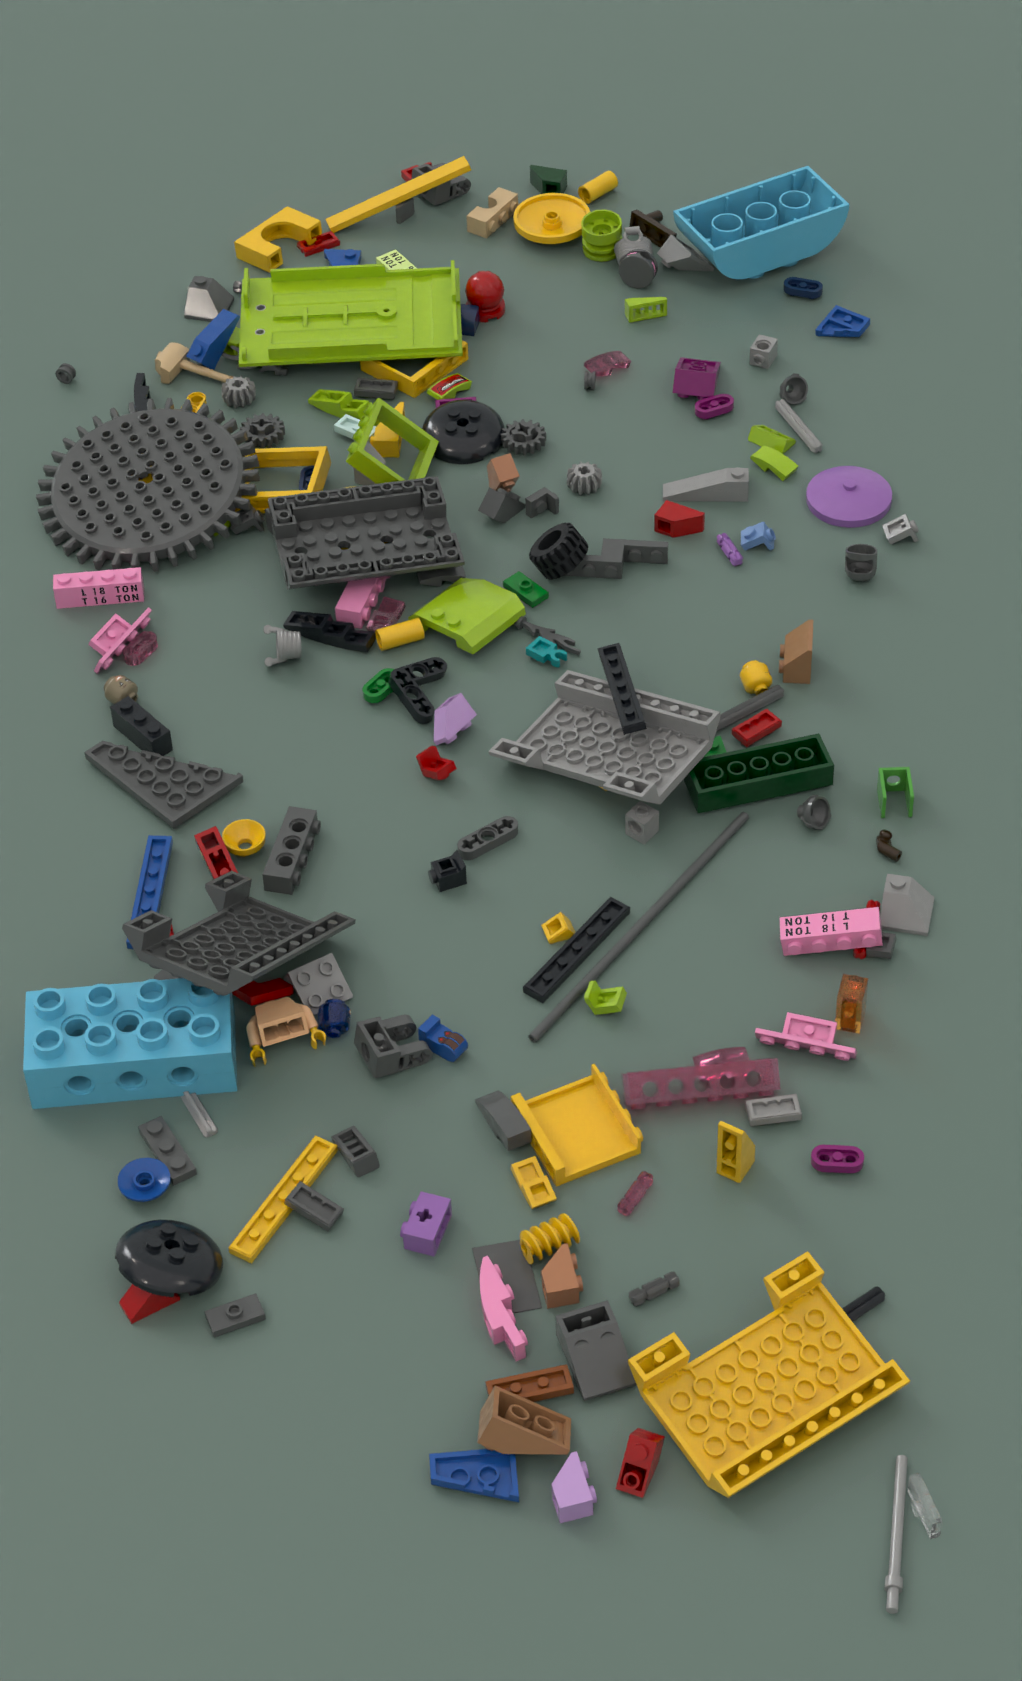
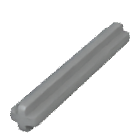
(798, 426)
(199, 1114)

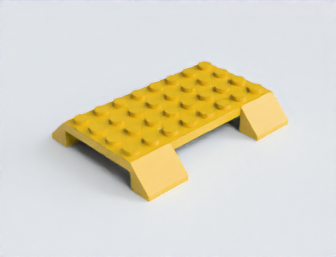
(768, 1385)

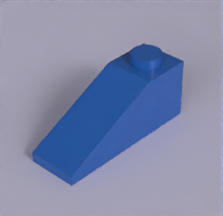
(213, 339)

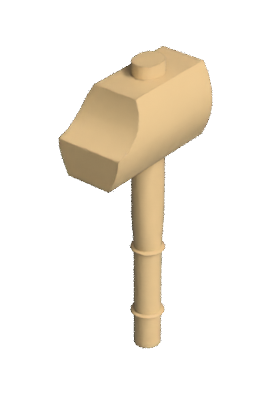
(174, 359)

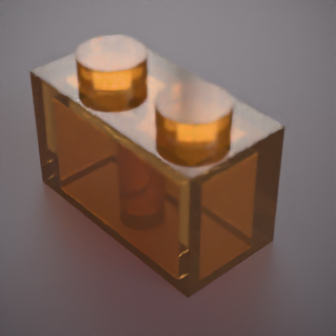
(851, 1003)

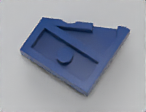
(843, 323)

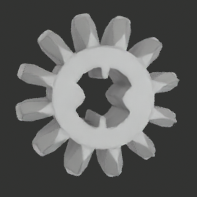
(238, 391)
(584, 478)

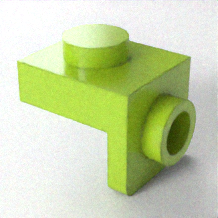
(604, 1000)

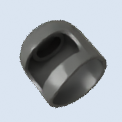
(860, 562)

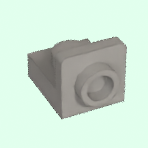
(900, 529)

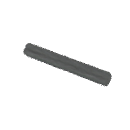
(750, 706)

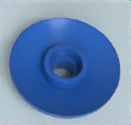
(140, 1172)

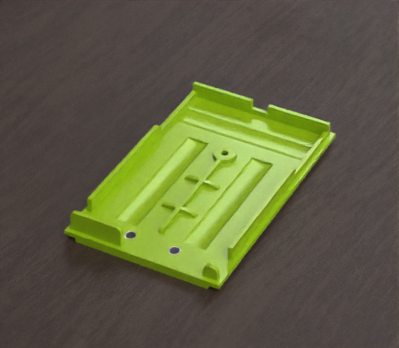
(349, 315)

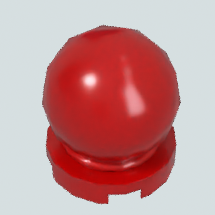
(487, 292)

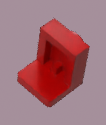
(433, 765)

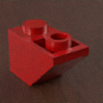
(678, 520)
(639, 1462)

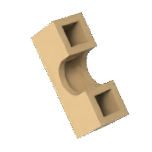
(487, 220)

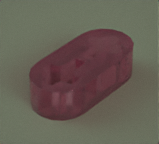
(140, 648)

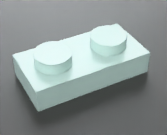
(348, 426)

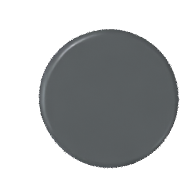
(638, 268)

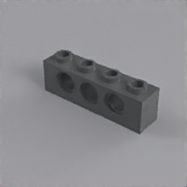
(291, 850)

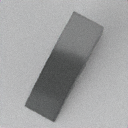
(504, 1120)

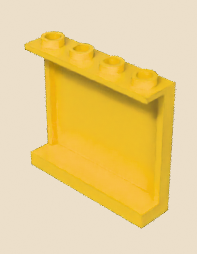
(579, 1128)

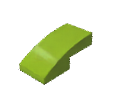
(774, 460)

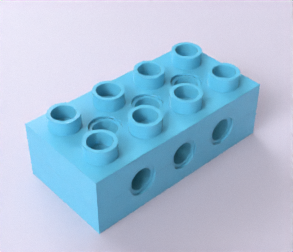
(127, 1043)

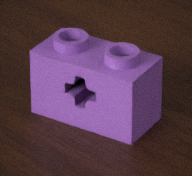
(426, 1223)

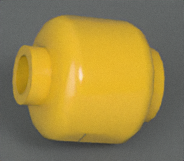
(755, 677)

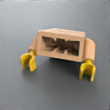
(278, 1022)

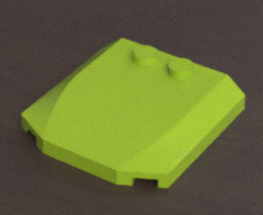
(471, 612)

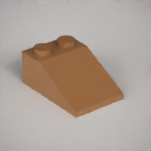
(521, 1426)

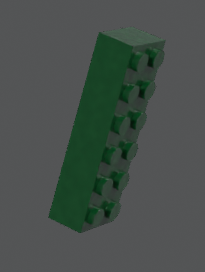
(760, 773)

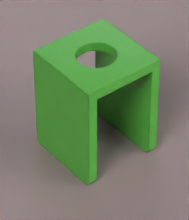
(903, 784)

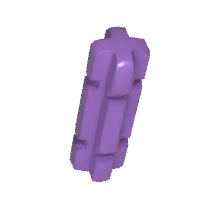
(729, 549)

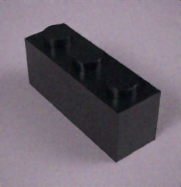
(141, 727)

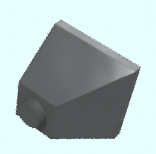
(206, 299)

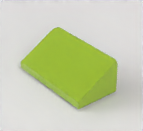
(769, 437)

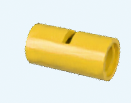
(598, 187)
(399, 634)

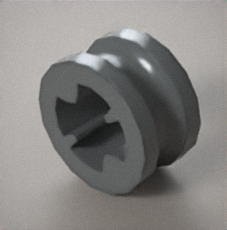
(70, 373)
(590, 380)

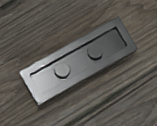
(167, 1149)

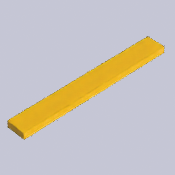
(398, 194)

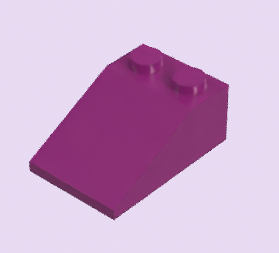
(696, 378)

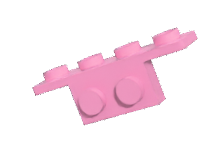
(113, 637)
(807, 1033)

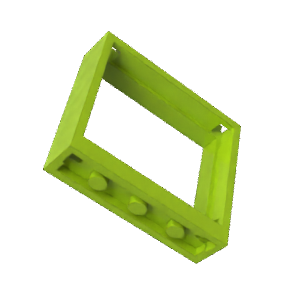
(400, 425)

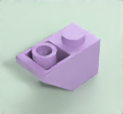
(452, 717)
(571, 1492)

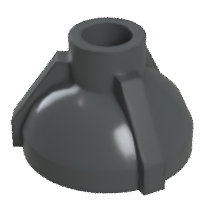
(797, 389)
(815, 812)

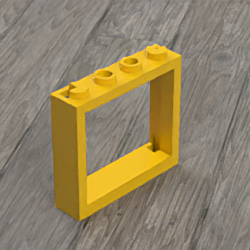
(420, 380)
(291, 457)

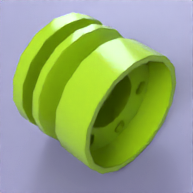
(600, 233)

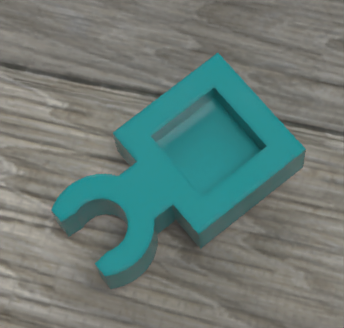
(544, 650)

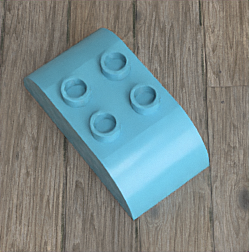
(765, 223)

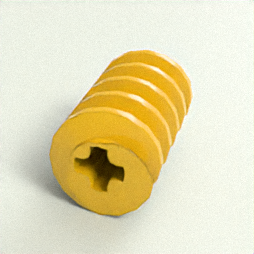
(547, 1236)

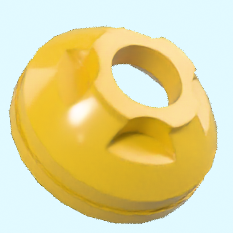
(244, 832)

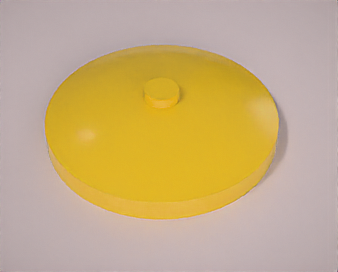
(550, 218)

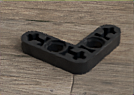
(409, 683)

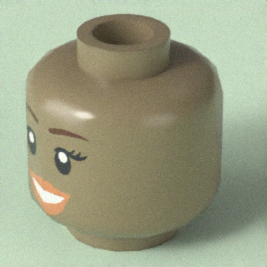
(119, 687)

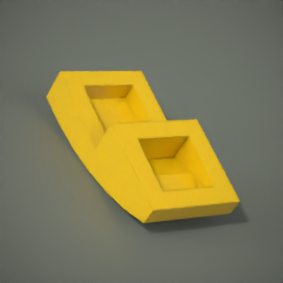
(532, 1182)

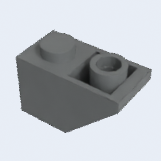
(501, 504)

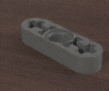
(473, 844)

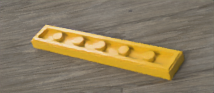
(273, 1210)

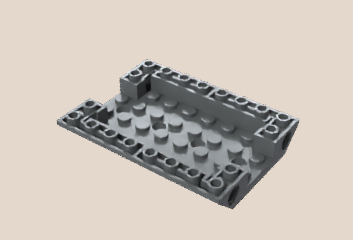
(316, 525)

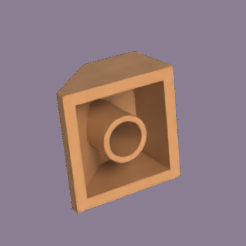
(797, 654)

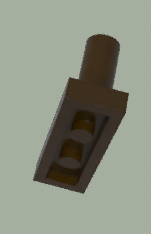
(651, 227)

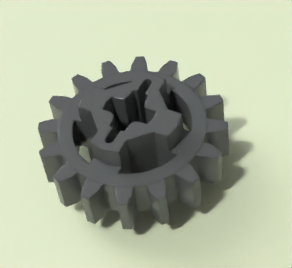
(264, 430)
(523, 437)

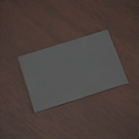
(515, 1272)

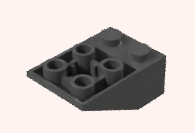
(594, 1350)

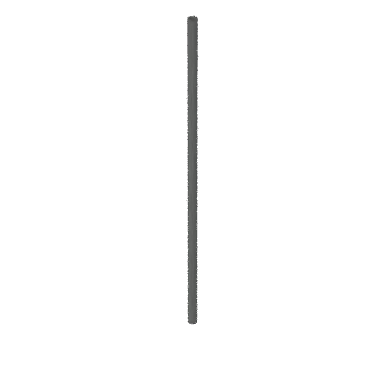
(594, 973)

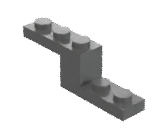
(618, 551)

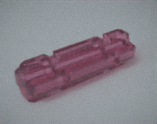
(635, 1193)

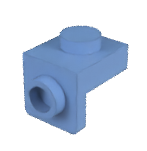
(757, 535)

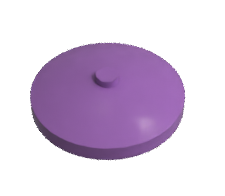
(849, 496)

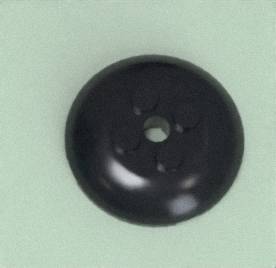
(464, 431)
(169, 1258)

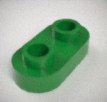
(378, 687)

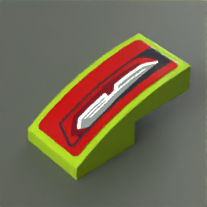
(448, 386)

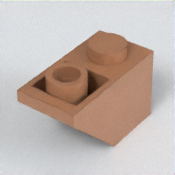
(502, 472)
(559, 1279)

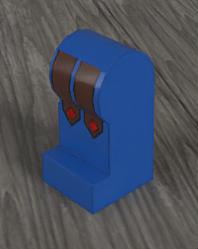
(442, 1039)

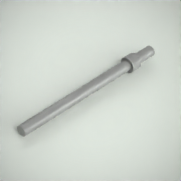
(893, 1580)

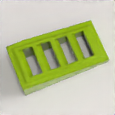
(639, 315)

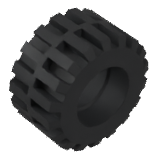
(558, 551)

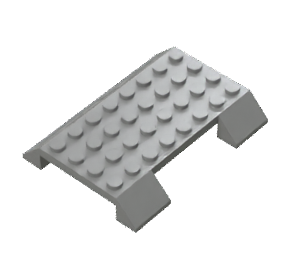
(586, 742)

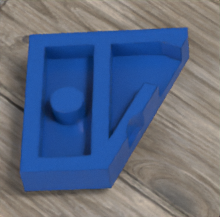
(342, 257)

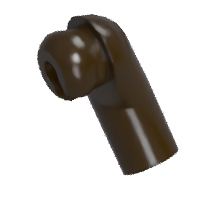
(885, 847)

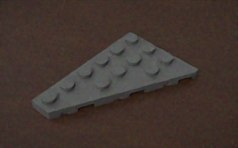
(160, 783)

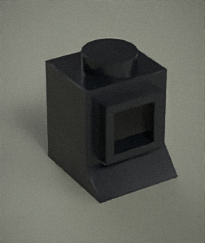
(448, 872)

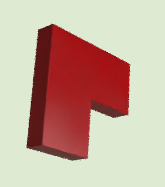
(258, 993)

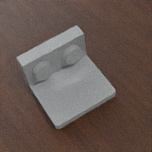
(319, 982)

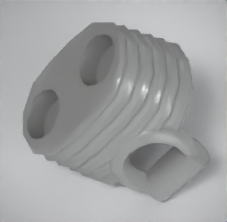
(625, 245)
(287, 645)

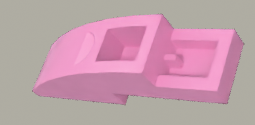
(498, 1310)

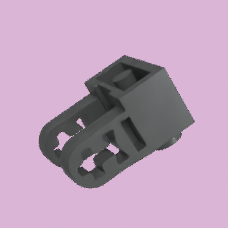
(445, 191)
(378, 1047)

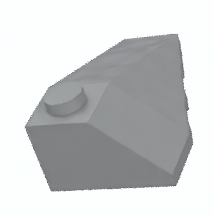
(719, 485)

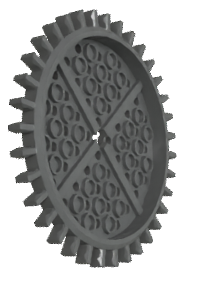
(131, 494)

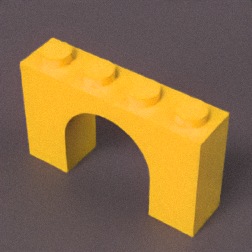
(288, 223)

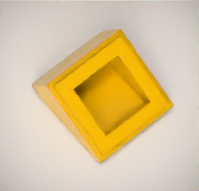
(558, 928)

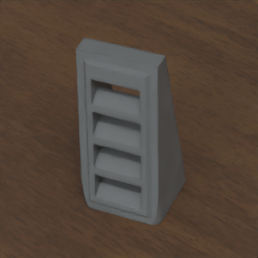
(357, 1153)

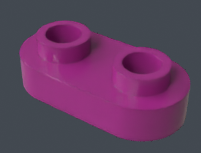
(714, 406)
(836, 1158)

